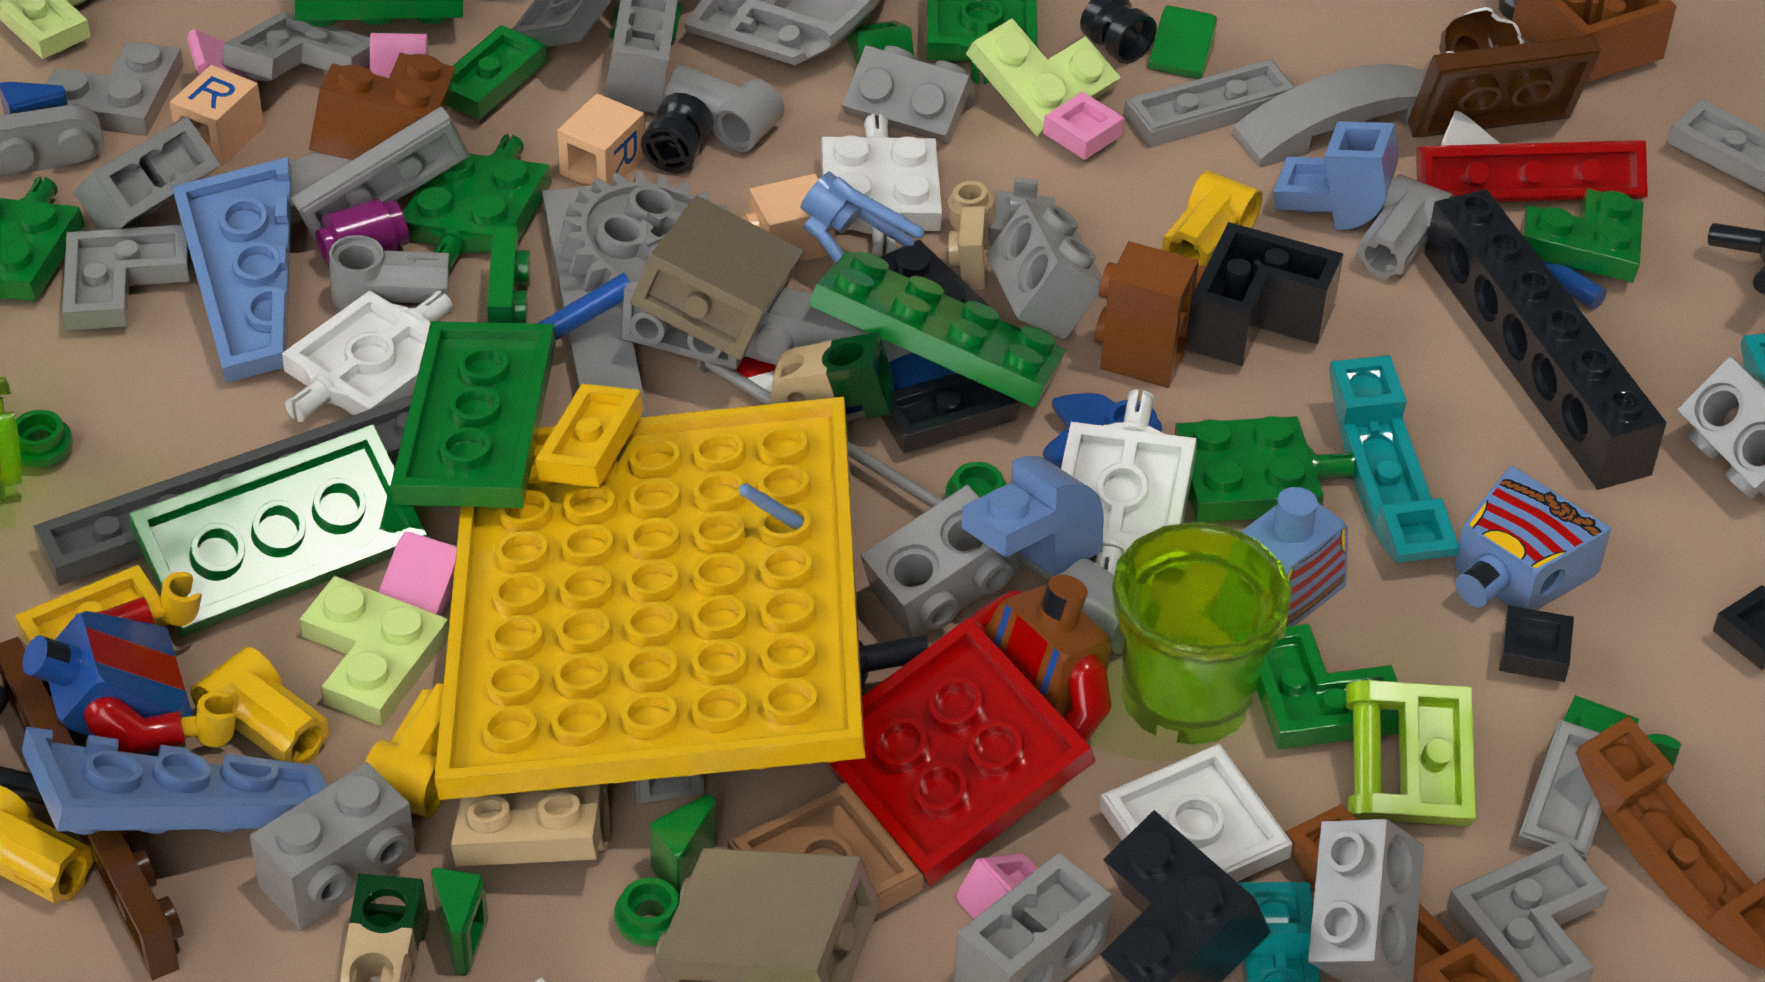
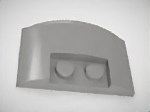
(780, 28)

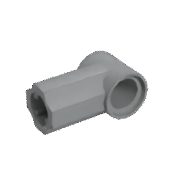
(738, 113)
(1400, 227)
(396, 276)

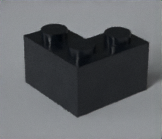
(1261, 284)
(1193, 913)

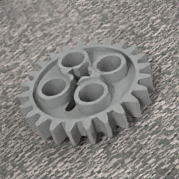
(620, 226)

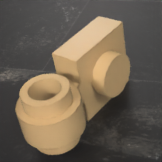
(971, 215)

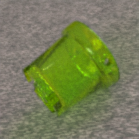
(1196, 627)

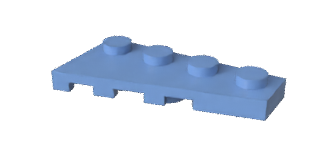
(241, 257)
(177, 790)

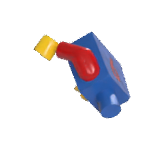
(121, 679)

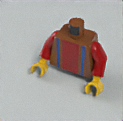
(1055, 648)

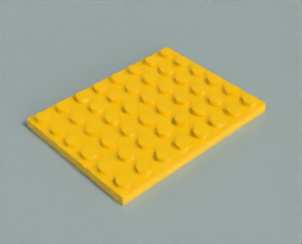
(660, 612)

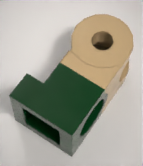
(837, 368)
(384, 937)

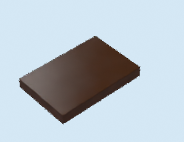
(1504, 84)

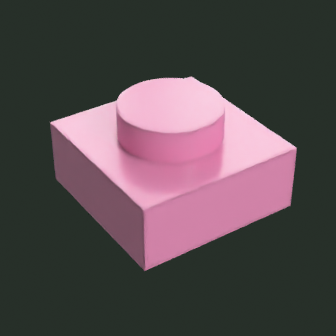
(1083, 125)

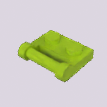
(1433, 752)

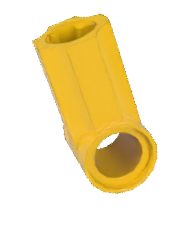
(1209, 209)
(265, 708)
(411, 755)
(38, 854)

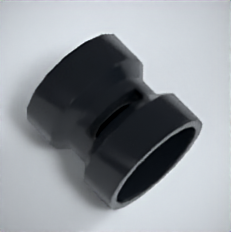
(1122, 29)
(677, 132)

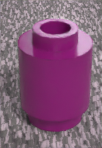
(371, 218)

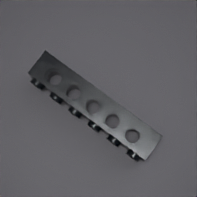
(1544, 340)

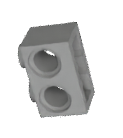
(641, 53)
(144, 176)
(1045, 268)
(1744, 437)
(934, 553)
(1366, 901)
(1036, 929)

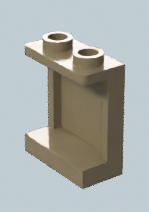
(715, 276)
(769, 918)

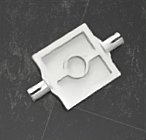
(892, 172)
(362, 355)
(1134, 471)

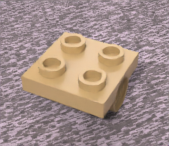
(532, 826)

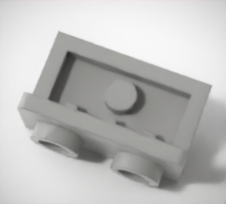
(909, 92)

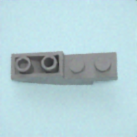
(785, 326)

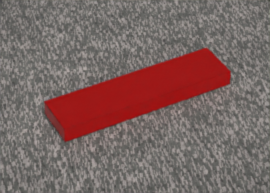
(1536, 169)

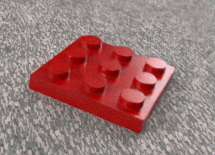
(958, 750)

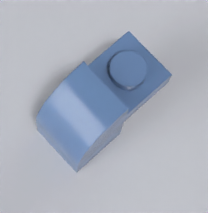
(1349, 178)
(1039, 515)

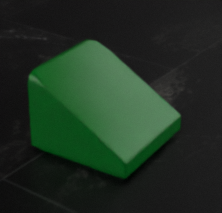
(880, 35)
(1183, 42)
(680, 838)
(460, 913)

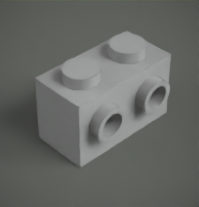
(315, 850)

